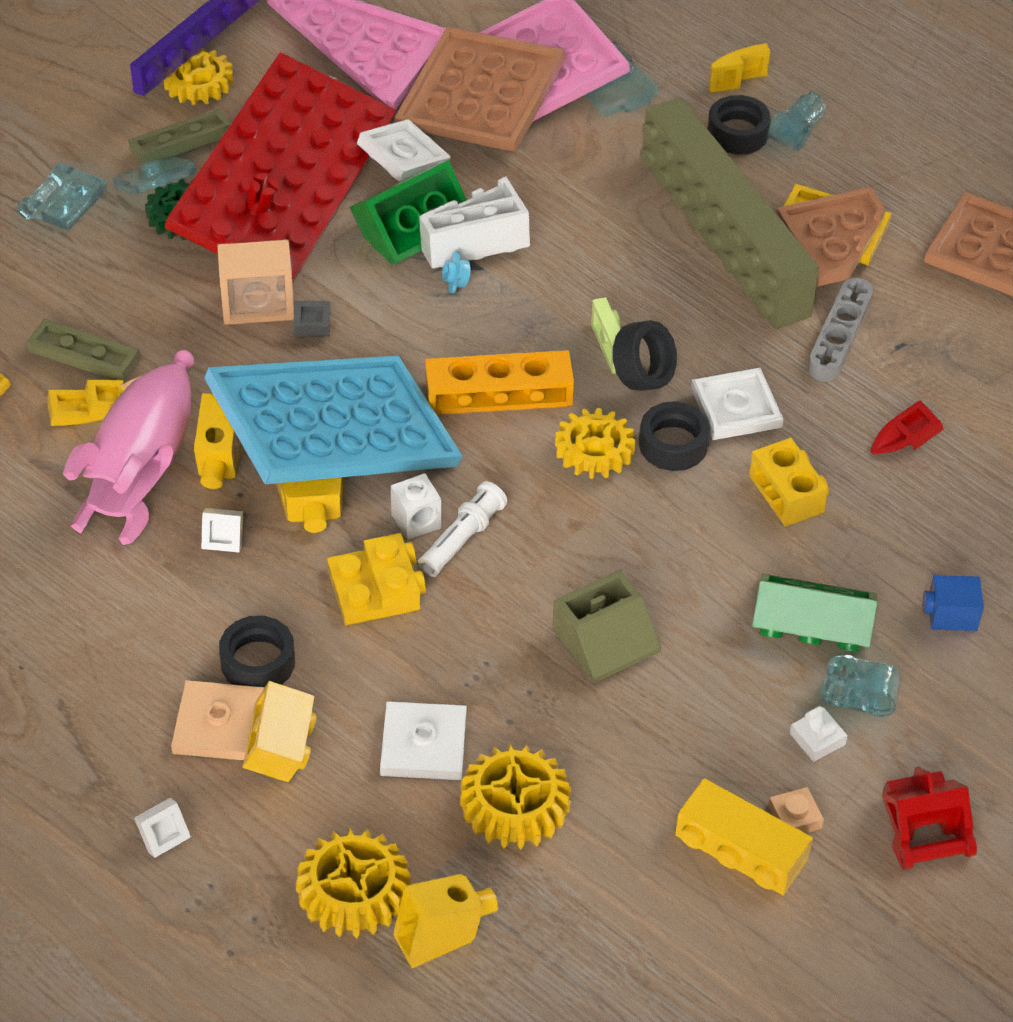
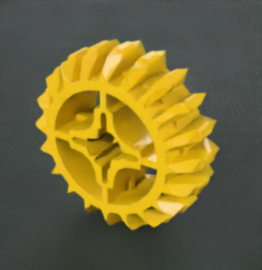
(492, 807)
(337, 898)

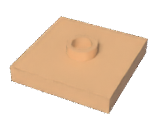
(214, 720)

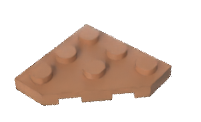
(835, 230)

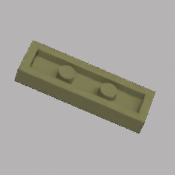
(180, 137)
(83, 350)

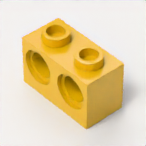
(788, 481)

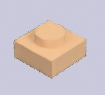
(797, 810)

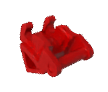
(927, 801)

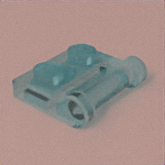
(70, 200)

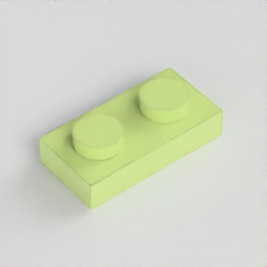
(605, 326)

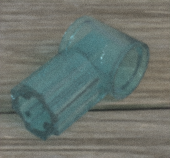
(795, 125)

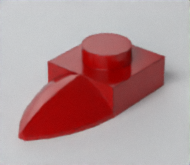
(910, 427)

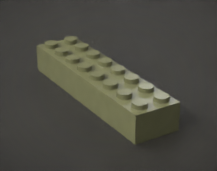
(729, 213)

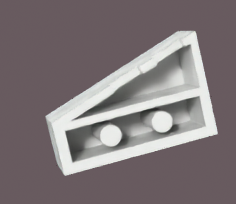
(477, 227)

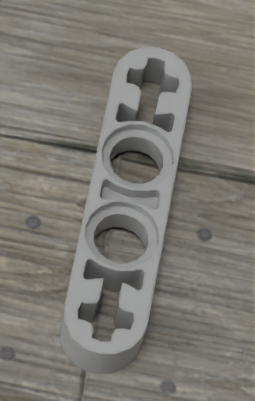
(839, 328)

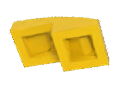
(738, 65)
(83, 406)

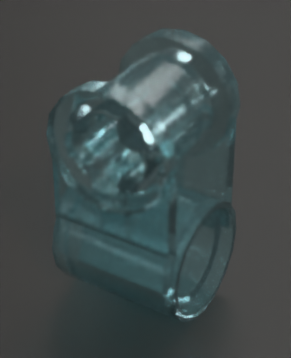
(865, 684)

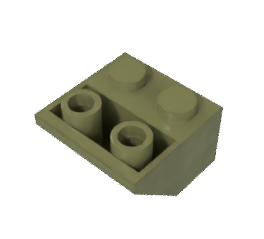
(605, 626)

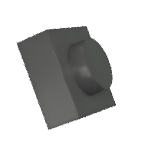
(311, 318)

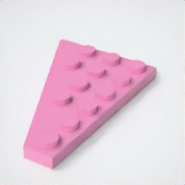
(367, 42)

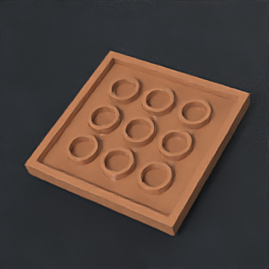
(481, 88)

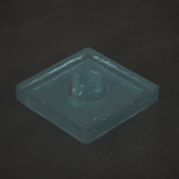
(154, 174)

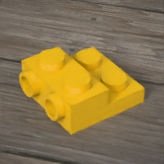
(377, 580)

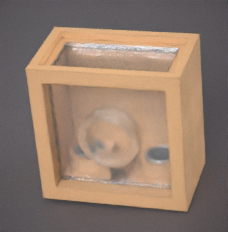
(256, 282)

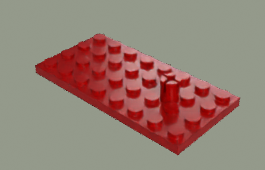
(281, 163)

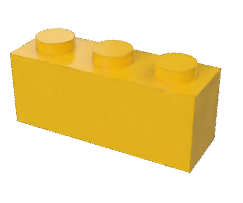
(743, 837)

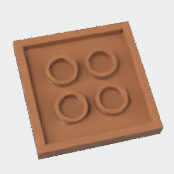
(976, 243)

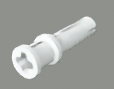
(471, 518)

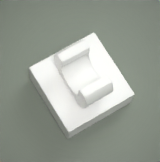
(222, 530)
(818, 733)
(162, 827)

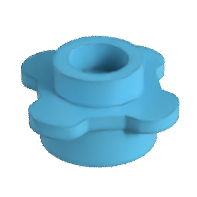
(456, 272)

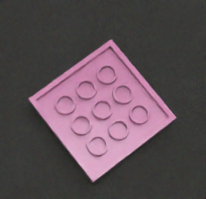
(589, 53)

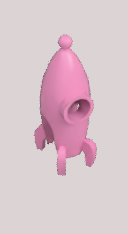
(134, 446)

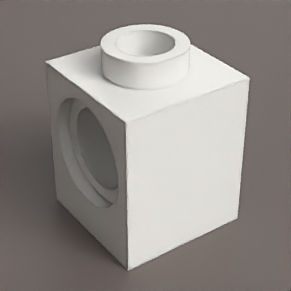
(416, 506)

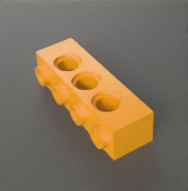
(499, 382)

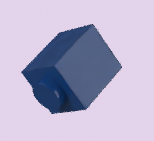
(954, 603)

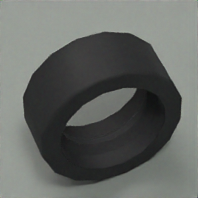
(739, 108)
(627, 355)
(674, 456)
(257, 630)

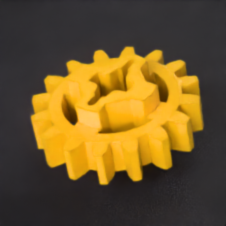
(201, 78)
(595, 443)

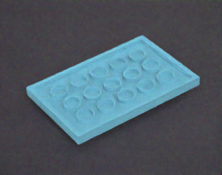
(331, 418)

